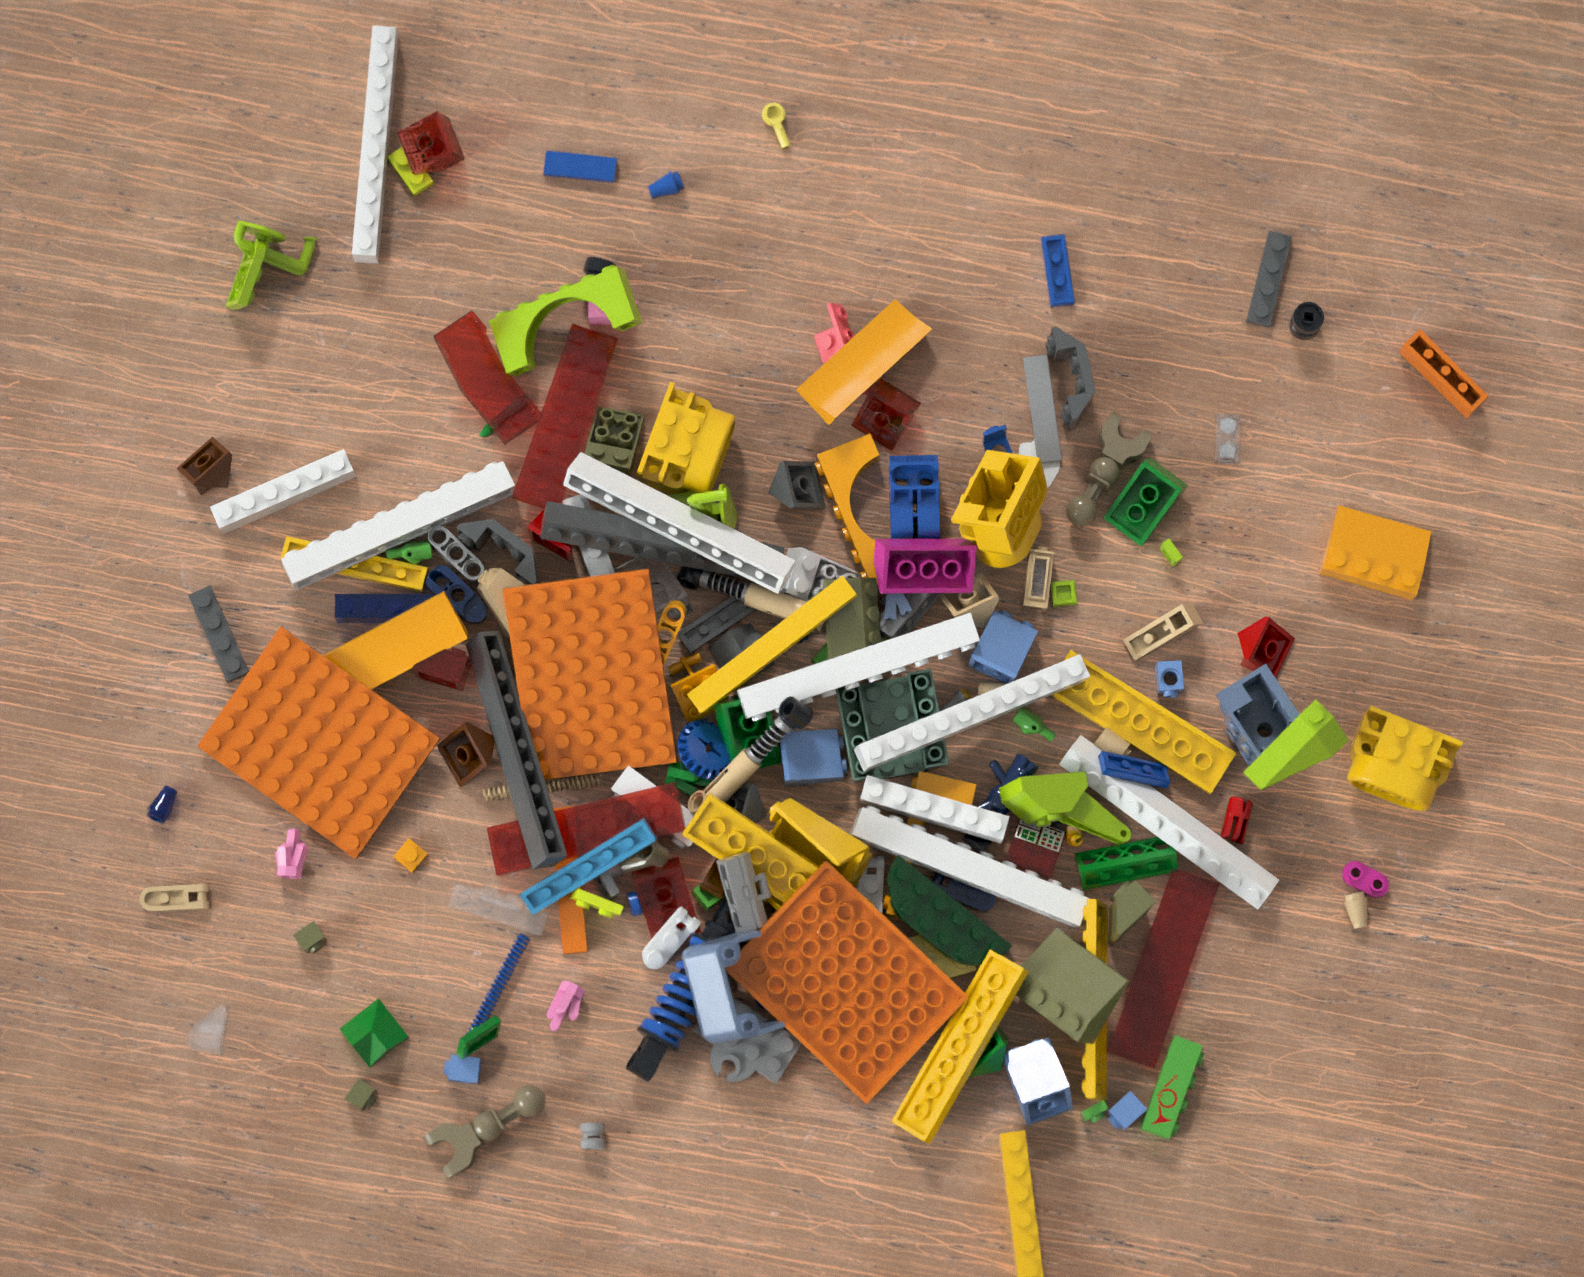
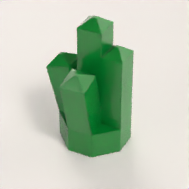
(685, 779)

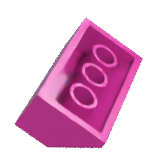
(925, 565)

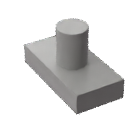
(606, 883)

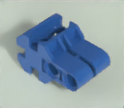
(901, 498)

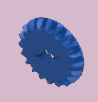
(692, 749)

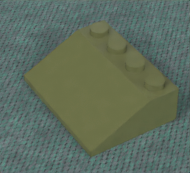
(1071, 986)

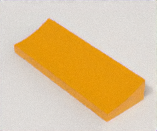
(862, 361)
(401, 642)

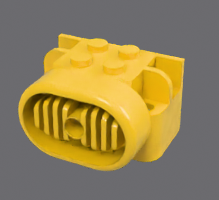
(686, 444)
(1003, 507)
(1400, 759)

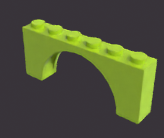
(517, 329)

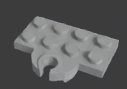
(764, 1053)

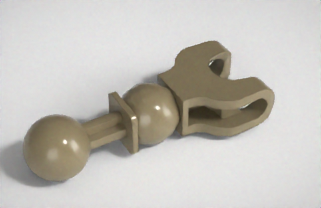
(1106, 469)
(485, 1128)

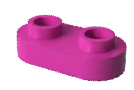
(1365, 880)

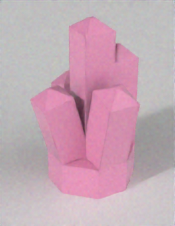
(291, 856)
(567, 997)

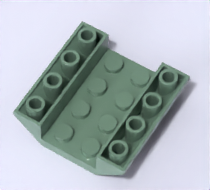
(884, 707)

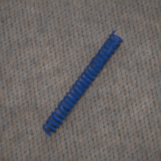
(500, 980)

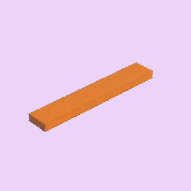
(571, 918)

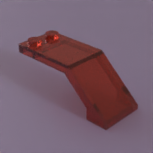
(485, 379)

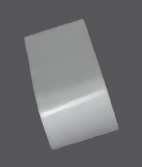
(451, 544)

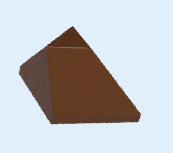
(207, 467)
(467, 752)

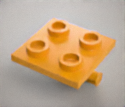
(687, 684)

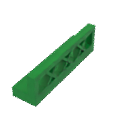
(1128, 865)

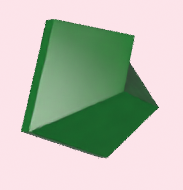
(374, 1033)
(992, 1056)

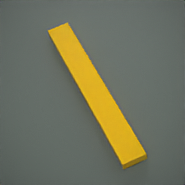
(772, 645)

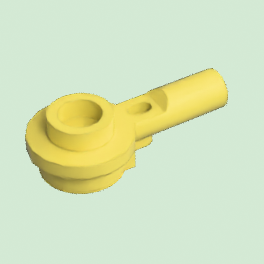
(774, 115)

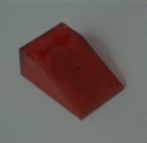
(662, 893)

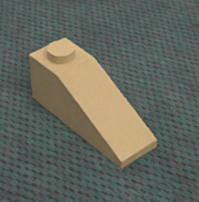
(1163, 630)

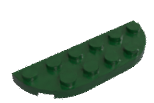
(940, 917)

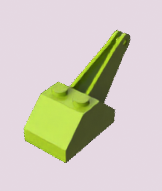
(1062, 799)

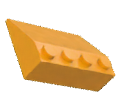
(1376, 553)

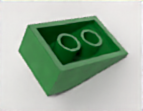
(1145, 501)
(742, 732)

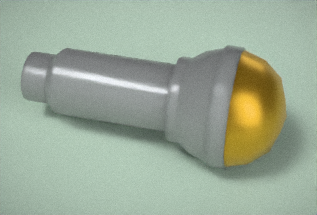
(959, 697)

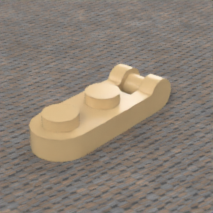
(174, 898)

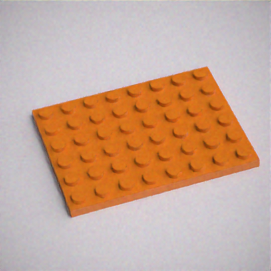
(591, 673)
(318, 742)
(846, 982)

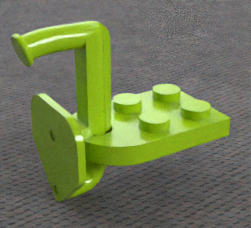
(258, 252)
(707, 504)

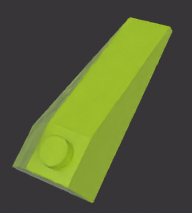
(1305, 742)

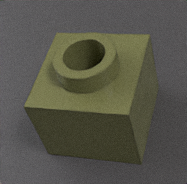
(310, 938)
(361, 1095)

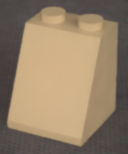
(491, 590)

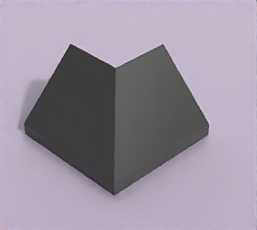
(797, 485)
(734, 643)
(748, 802)

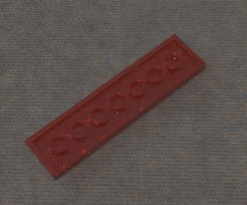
(565, 416)
(592, 824)
(1163, 968)

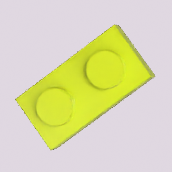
(415, 183)
(605, 907)

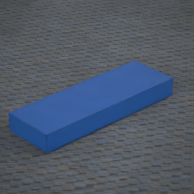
(580, 166)
(1057, 270)
(1134, 769)

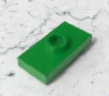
(478, 1037)

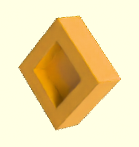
(410, 855)

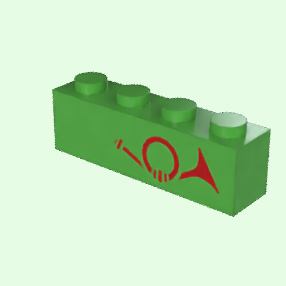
(1171, 1087)

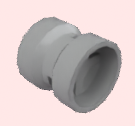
(592, 1130)

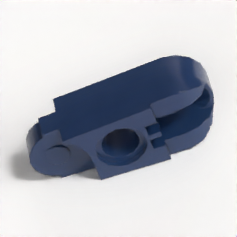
(471, 607)

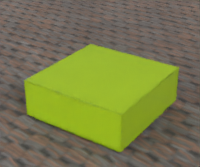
(1171, 553)
(1063, 593)

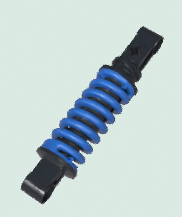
(659, 1032)

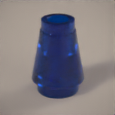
(162, 805)

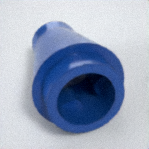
(666, 185)

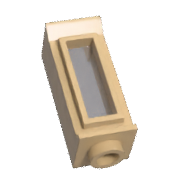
(1038, 578)

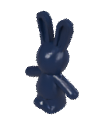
(1020, 767)

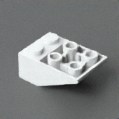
(810, 571)

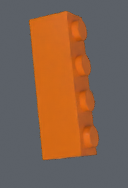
(1443, 373)

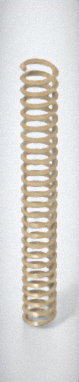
(561, 785)

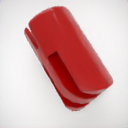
(1236, 819)

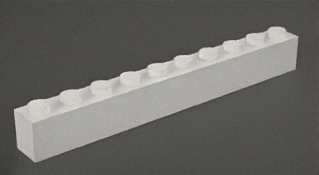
(375, 144)
(679, 522)
(398, 525)
(860, 665)
(971, 713)
(1174, 826)
(969, 867)

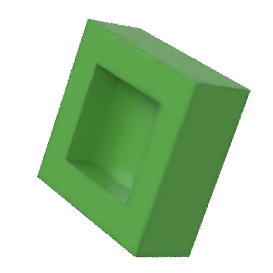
(705, 899)
(1095, 1112)

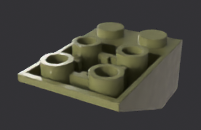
(615, 438)

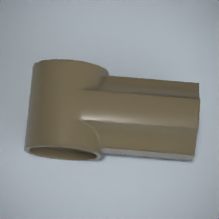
(653, 854)

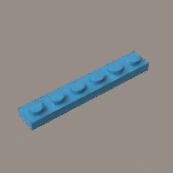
(588, 866)

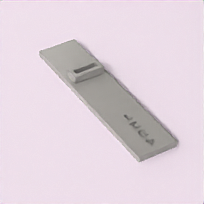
(1042, 408)

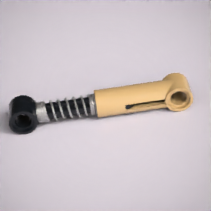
(751, 594)
(792, 715)

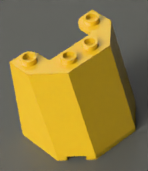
(818, 841)

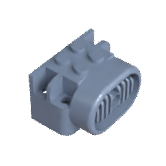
(1254, 705)

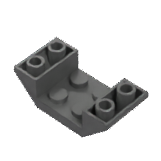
(1066, 347)
(478, 533)

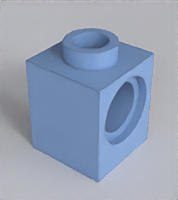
(1172, 668)
(463, 1070)
(1126, 1111)

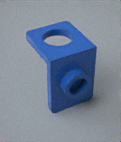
(996, 436)

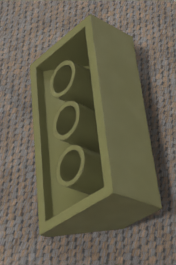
(857, 622)
(1127, 908)

